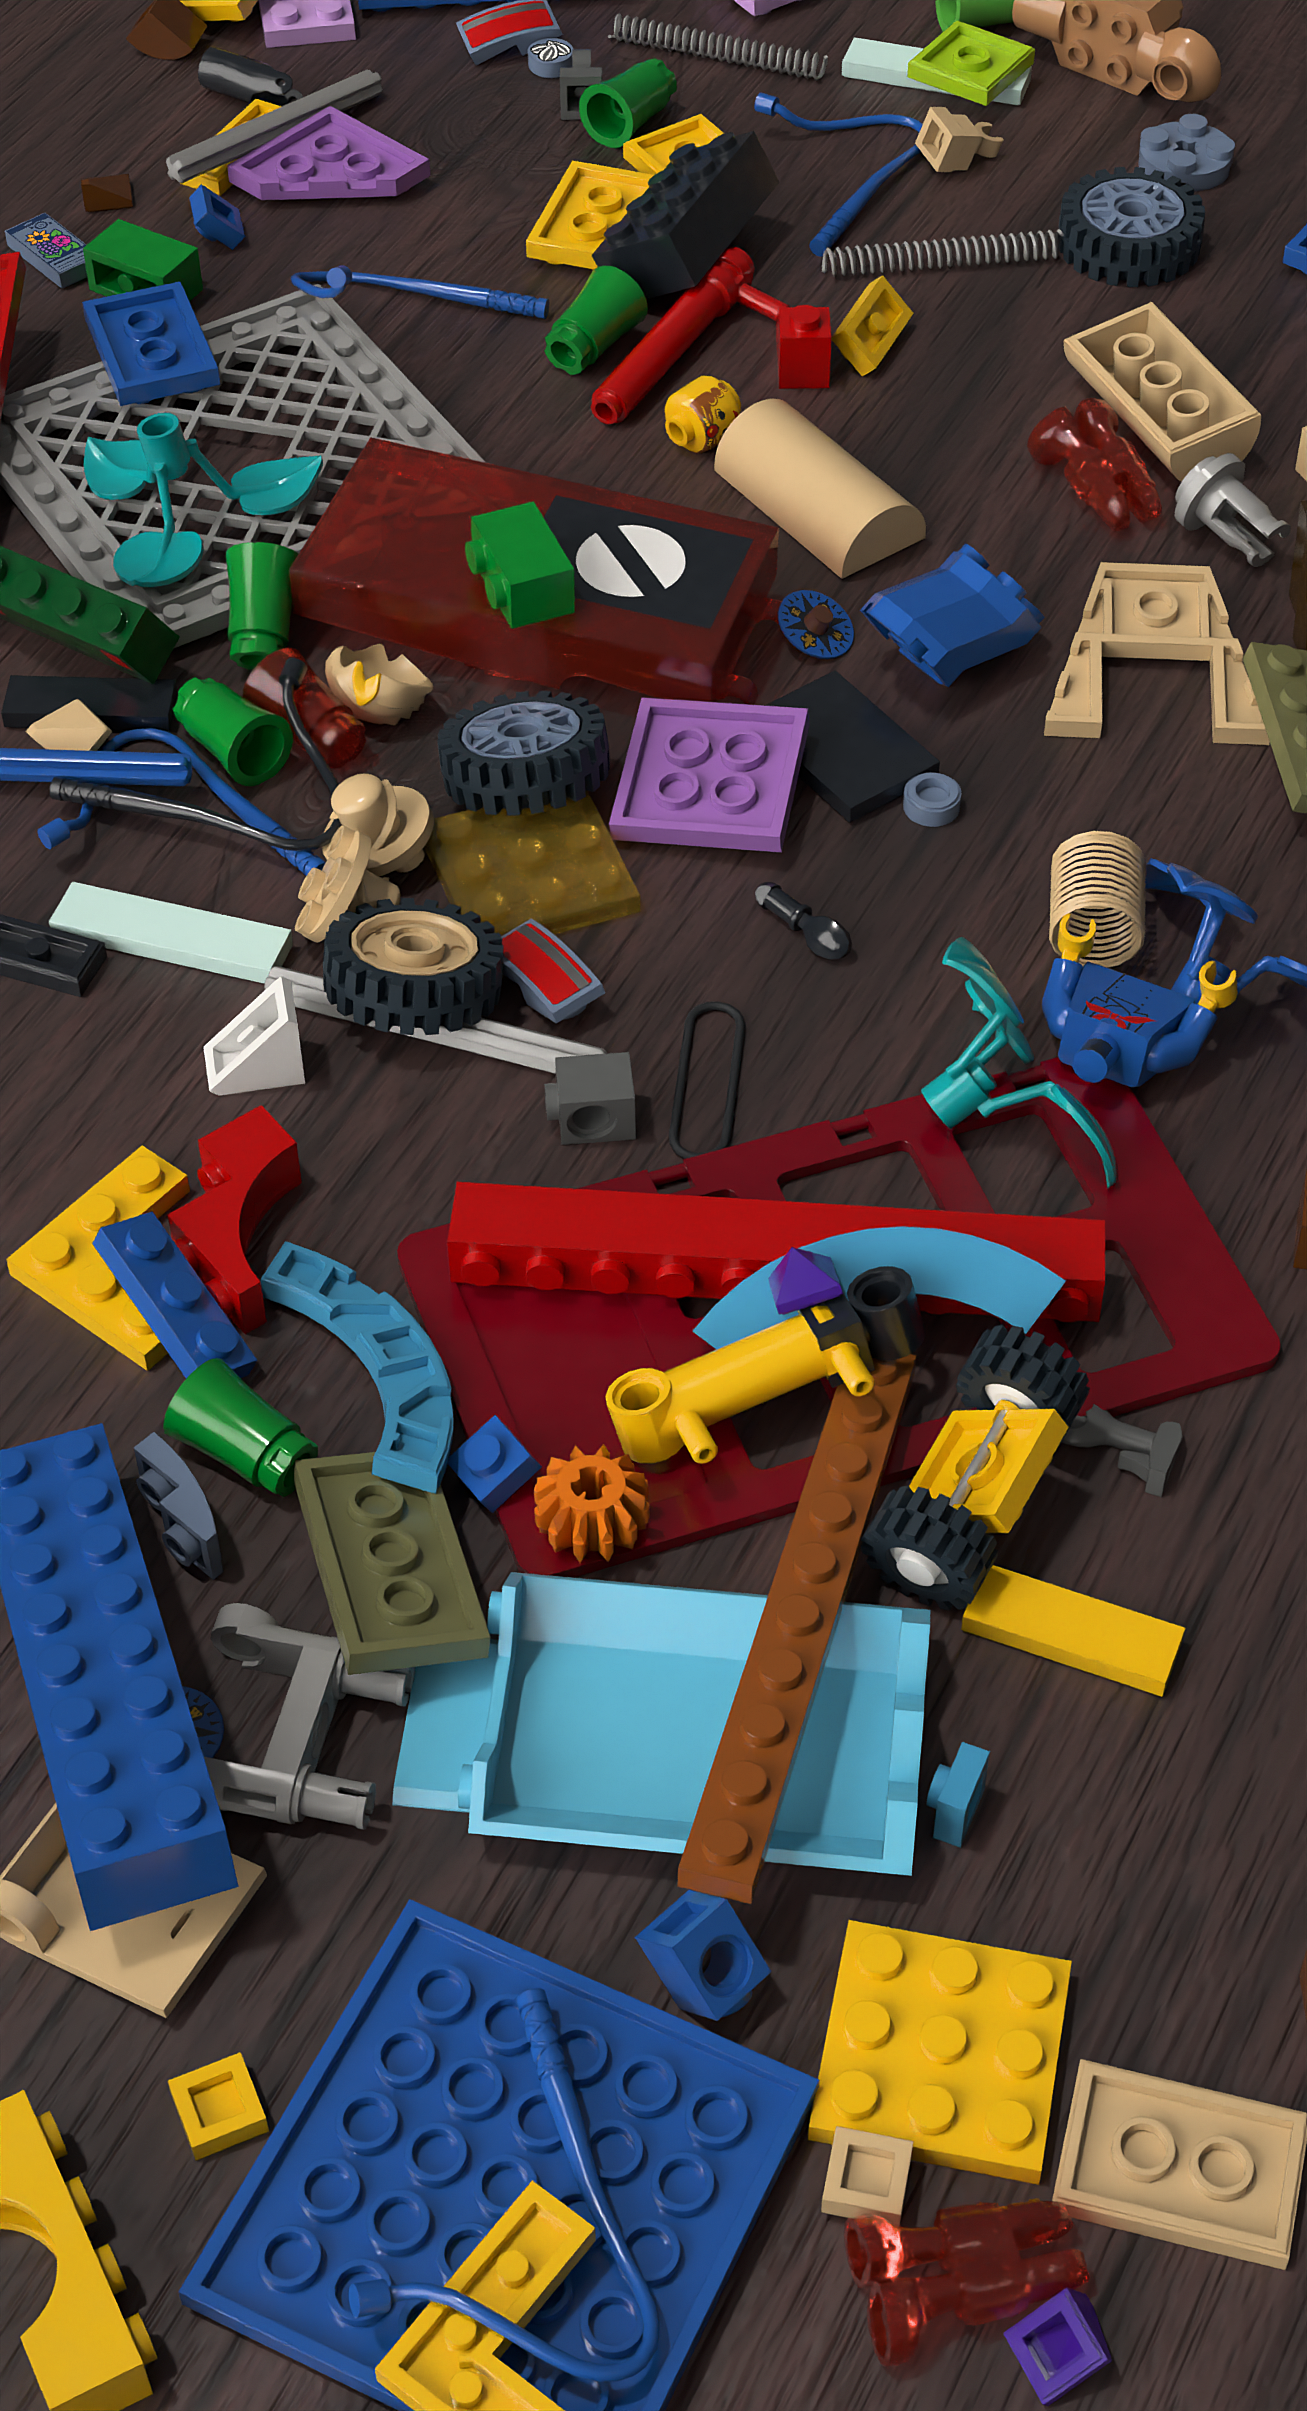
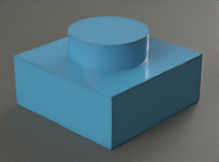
(957, 1793)

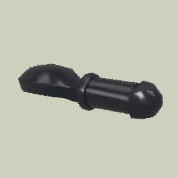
(822, 933)

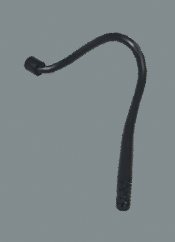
(142, 803)

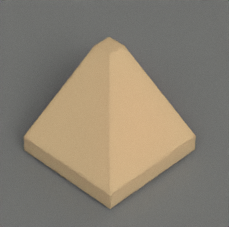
(70, 729)

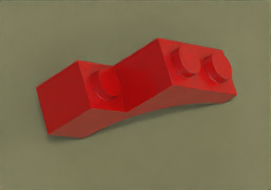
(243, 1175)

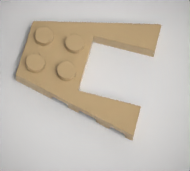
(1155, 615)

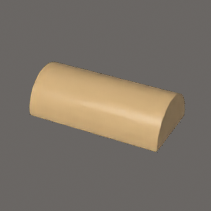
(1164, 389)
(815, 488)

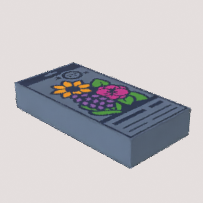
(49, 249)

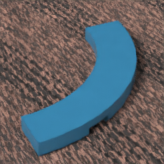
(936, 1259)
(393, 1350)

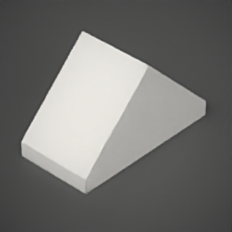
(258, 1046)

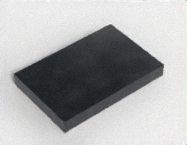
(853, 748)

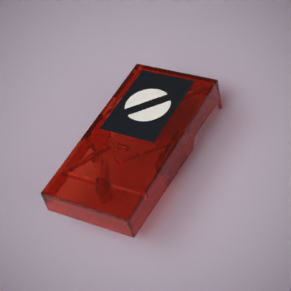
(656, 584)

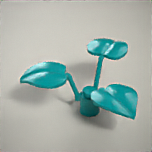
(162, 454)
(967, 1082)

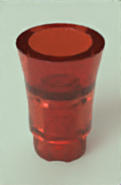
(323, 714)

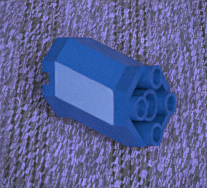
(954, 616)

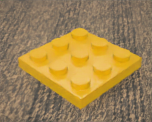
(943, 2049)

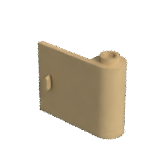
(139, 1959)

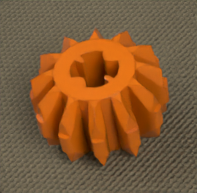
(591, 1503)

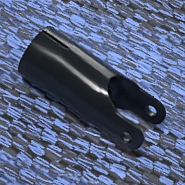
(244, 78)

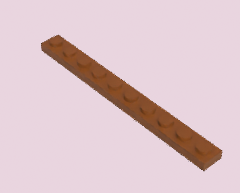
(794, 1639)

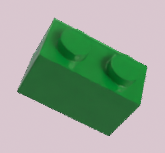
(136, 259)
(521, 565)

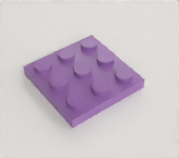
(710, 774)

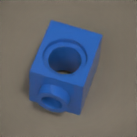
(677, 1947)

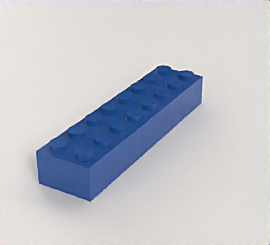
(105, 1685)

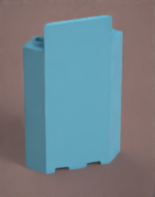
(613, 1706)

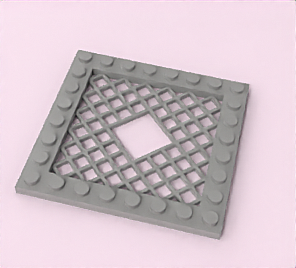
(252, 335)

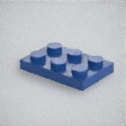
(151, 344)

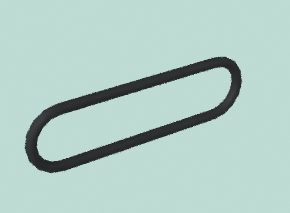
(682, 1072)

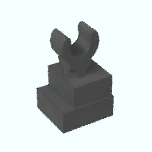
(574, 82)

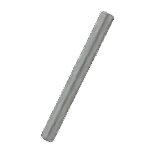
(256, 132)
(484, 1038)

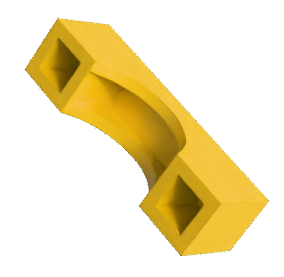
(80, 2341)

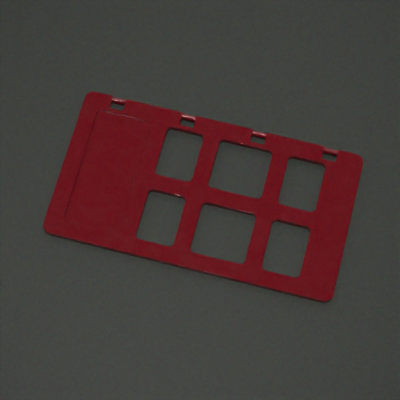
(553, 1353)

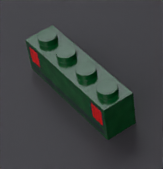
(83, 617)

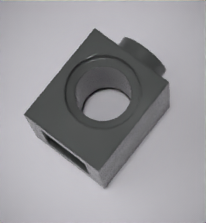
(592, 1098)

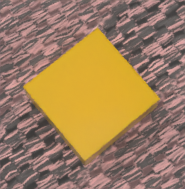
(218, 2106)

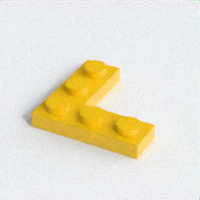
(71, 1273)
(454, 2360)

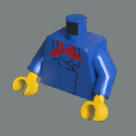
(1122, 1024)

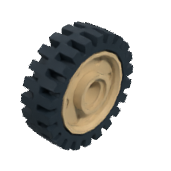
(413, 966)

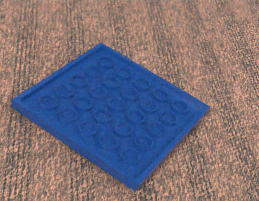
(436, 2122)

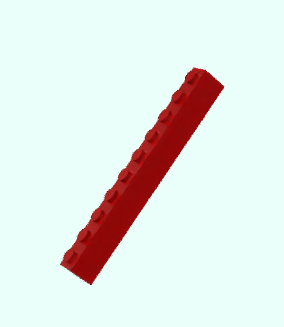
(714, 1243)

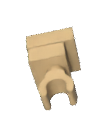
(952, 140)

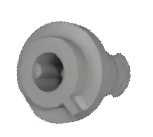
(1215, 494)

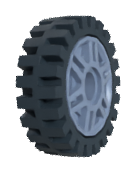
(1131, 226)
(524, 752)

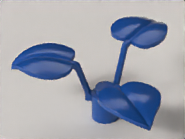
(1218, 902)

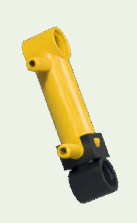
(830, 1339)

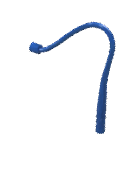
(852, 207)
(499, 300)
(59, 830)
(376, 2296)

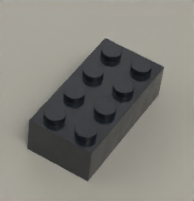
(689, 213)

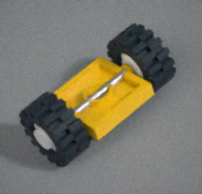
(978, 1468)

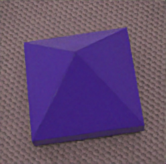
(803, 1281)

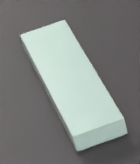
(889, 65)
(173, 932)

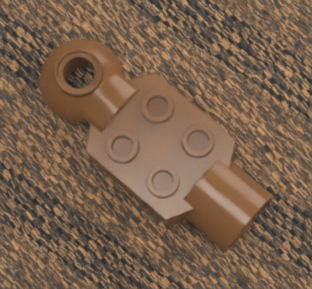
(1126, 44)

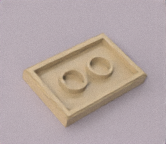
(1182, 2164)

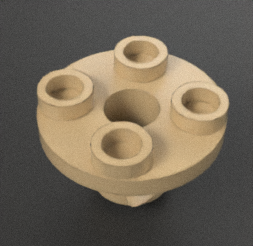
(392, 817)
(341, 885)

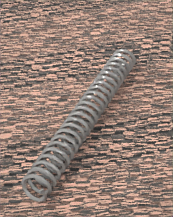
(720, 41)
(939, 248)

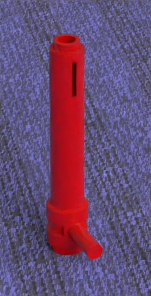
(674, 333)

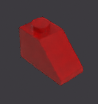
(803, 347)

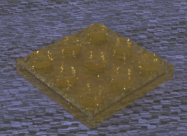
(533, 866)

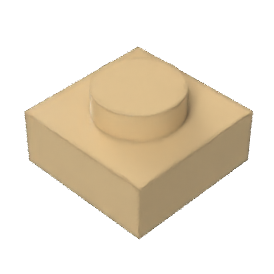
(867, 2175)

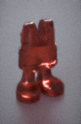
(1101, 465)
(984, 2265)

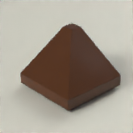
(106, 192)

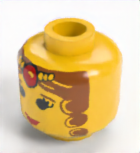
(701, 413)

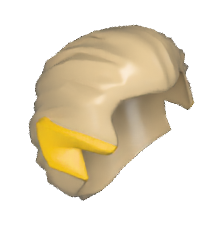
(376, 687)

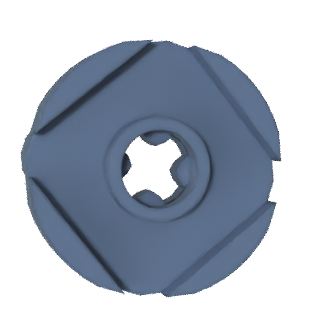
(1187, 151)

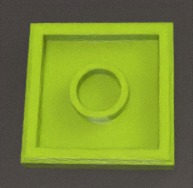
(971, 62)

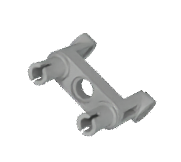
(287, 1781)

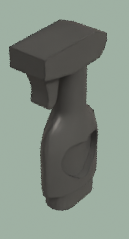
(1144, 1451)

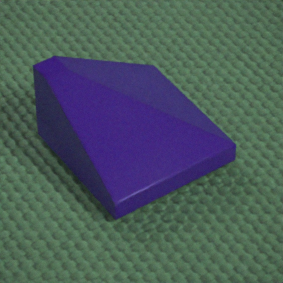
(1059, 2344)

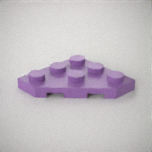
(329, 159)

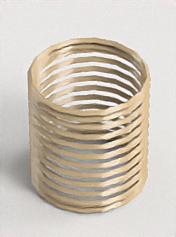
(1132, 892)

